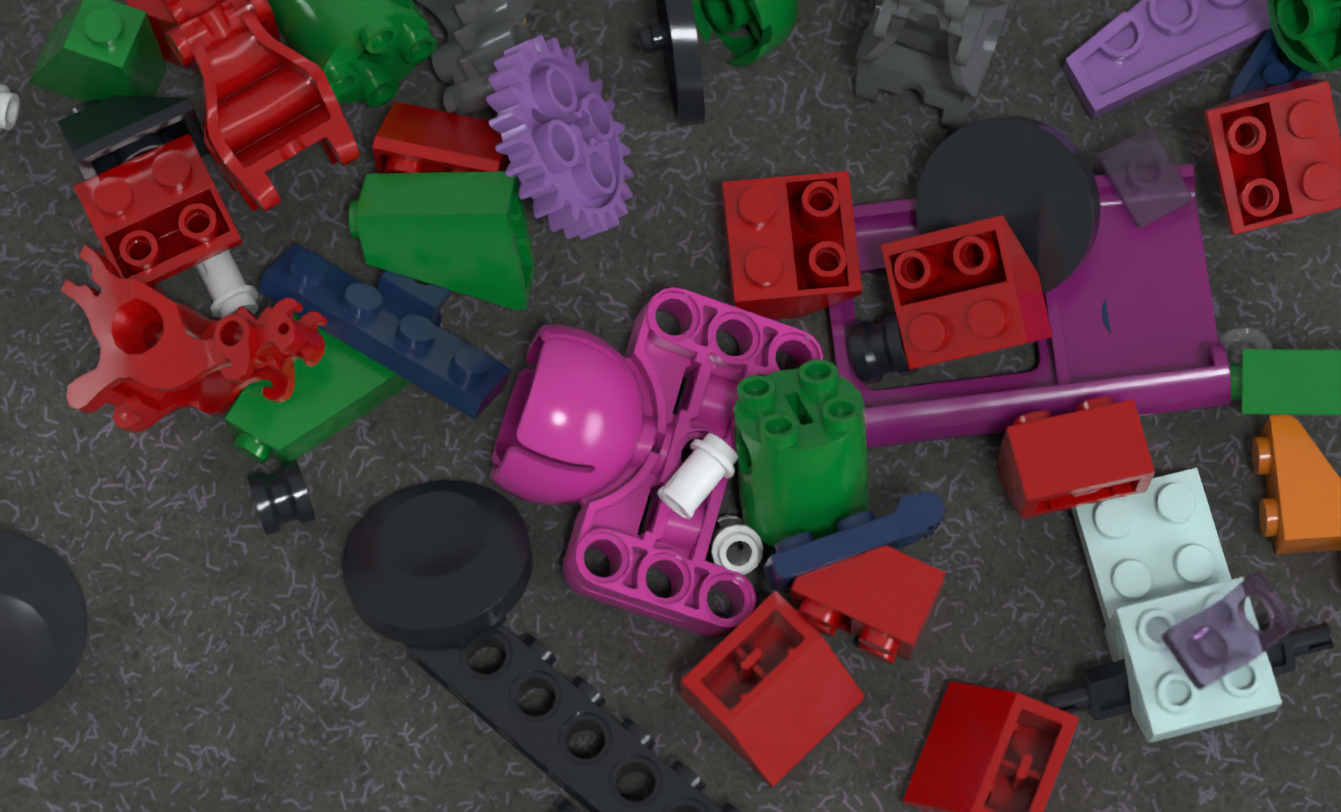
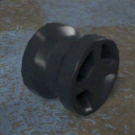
(878, 349)
(281, 497)

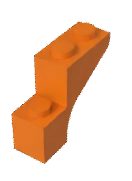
(1301, 489)

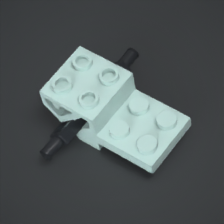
(1152, 568)

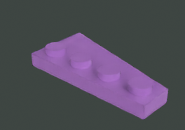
(1159, 45)

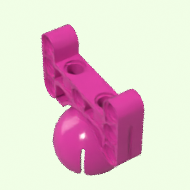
(586, 436)

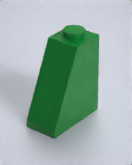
(101, 53)
(448, 232)
(1287, 381)
(322, 403)

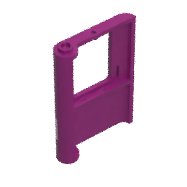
(1158, 347)

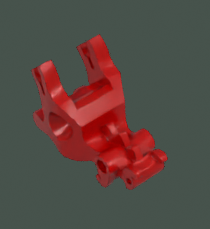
(256, 95)
(175, 357)

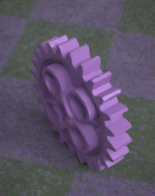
(560, 138)

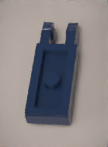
(800, 554)

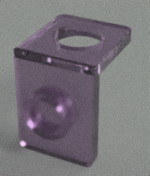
(1143, 177)
(1222, 636)

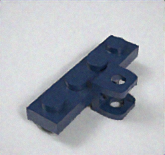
(390, 325)

